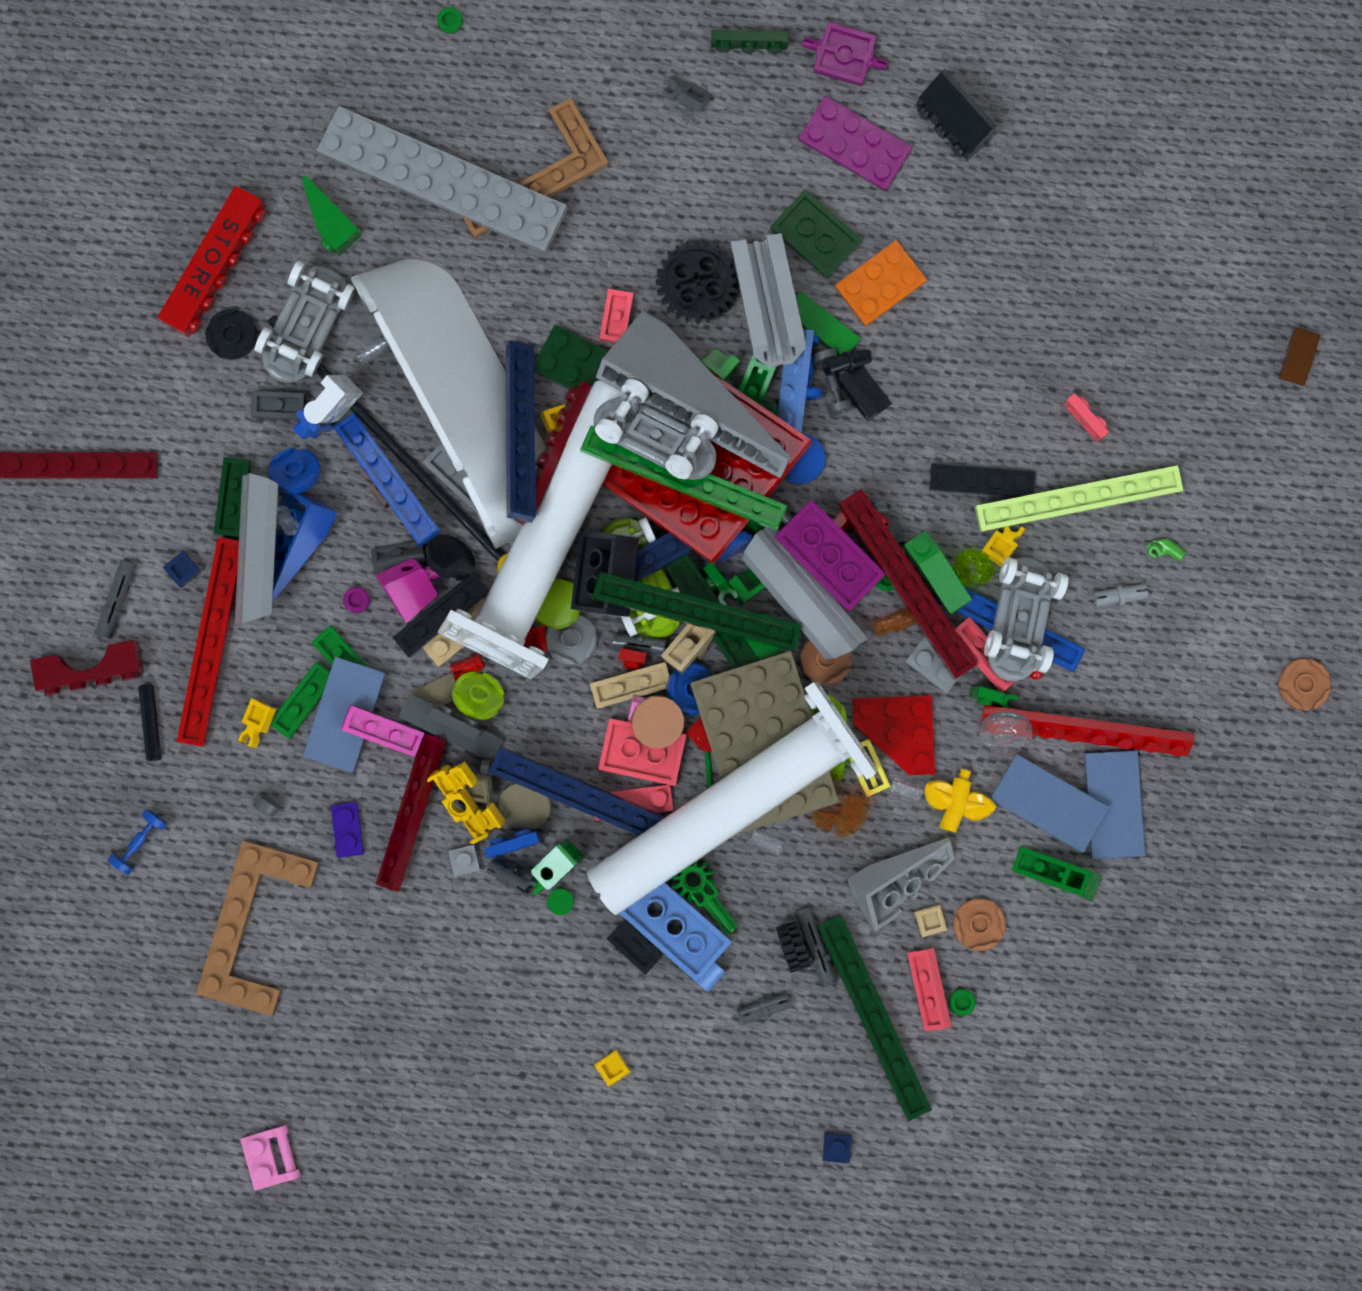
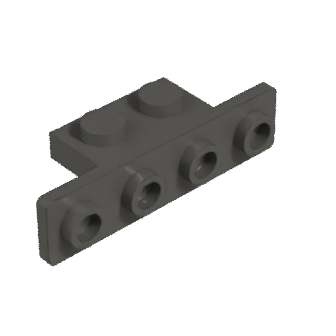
(456, 730)

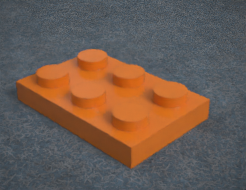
(880, 283)

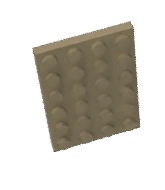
(751, 711)

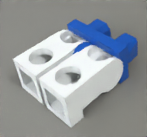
(328, 407)

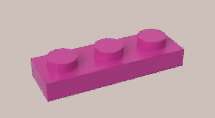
(382, 730)

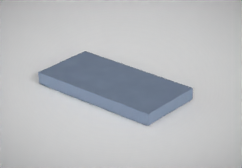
(346, 685)
(1116, 783)
(1049, 803)

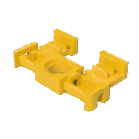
(452, 785)

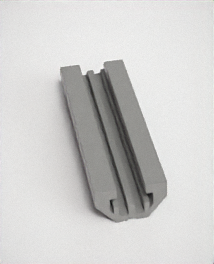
(769, 300)
(256, 548)
(802, 597)

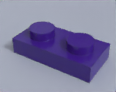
(347, 830)

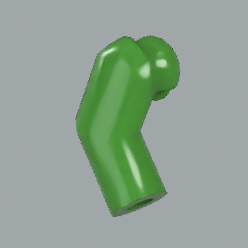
(1163, 547)

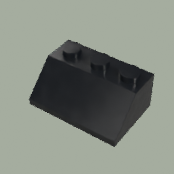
(955, 116)
(604, 554)

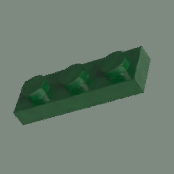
(749, 40)
(229, 498)

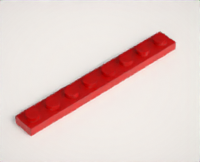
(210, 644)
(1102, 732)

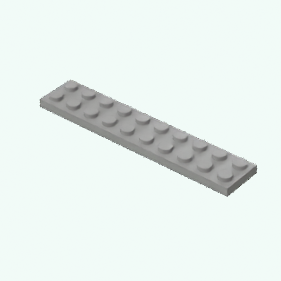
(442, 179)

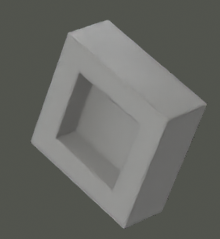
(464, 860)

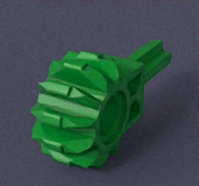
(705, 895)

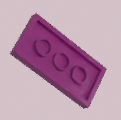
(855, 143)
(829, 555)

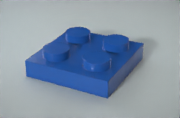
(503, 846)

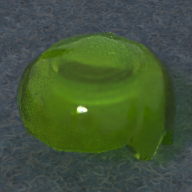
(982, 566)

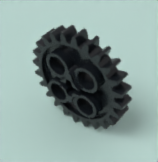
(691, 259)

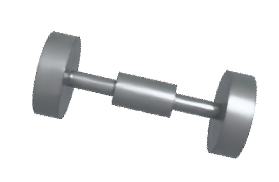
(840, 406)

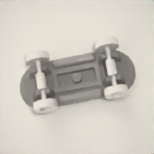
(304, 323)
(656, 436)
(1021, 619)

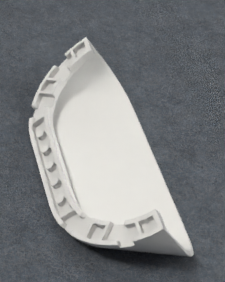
(451, 375)

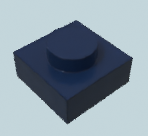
(182, 569)
(836, 1148)

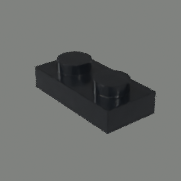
(634, 947)

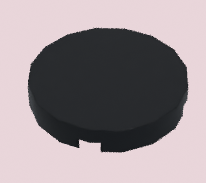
(231, 342)
(449, 557)

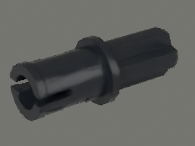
(846, 362)

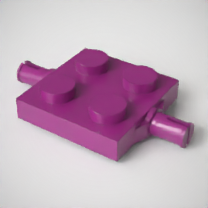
(844, 54)

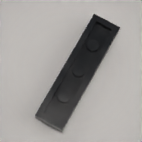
(981, 480)
(426, 625)

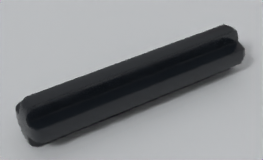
(149, 722)

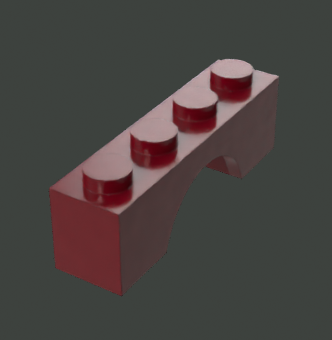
(119, 661)

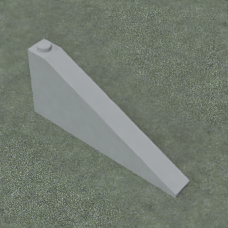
(684, 388)

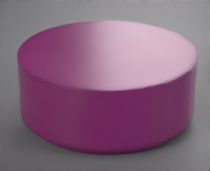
(356, 600)

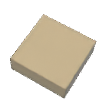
(930, 921)

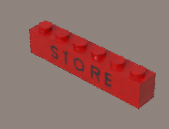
(212, 262)

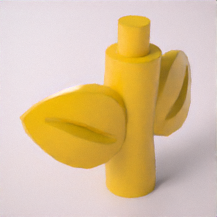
(958, 801)

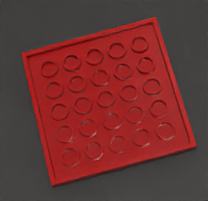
(697, 523)

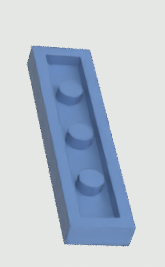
(794, 386)

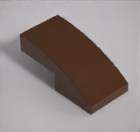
(1299, 356)

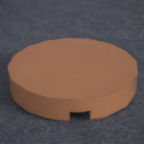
(822, 670)
(1299, 678)
(657, 722)
(969, 922)

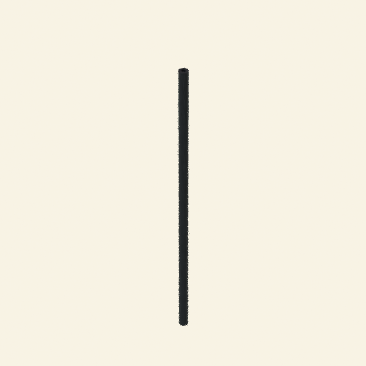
(421, 475)

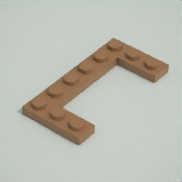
(583, 161)
(216, 976)

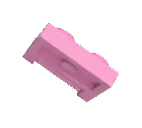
(262, 1161)

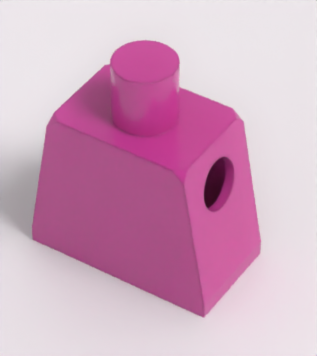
(408, 587)

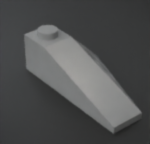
(889, 882)

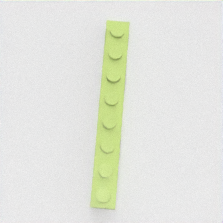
(1078, 498)

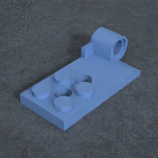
(694, 947)

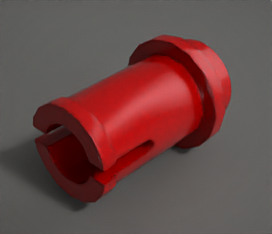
(470, 664)

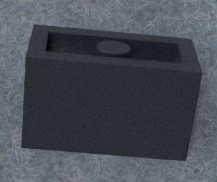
(864, 392)

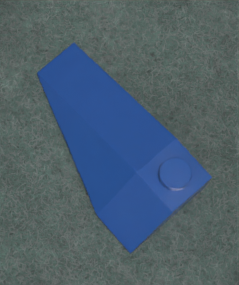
(294, 550)

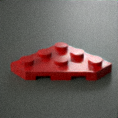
(899, 729)

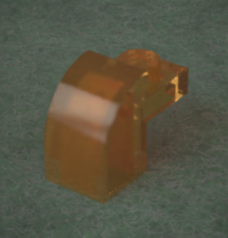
(850, 817)

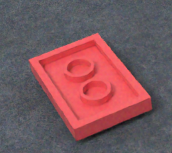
(629, 757)

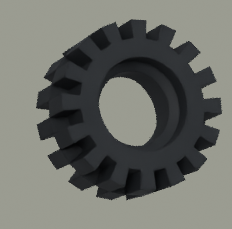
(793, 946)

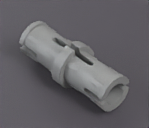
(1120, 595)

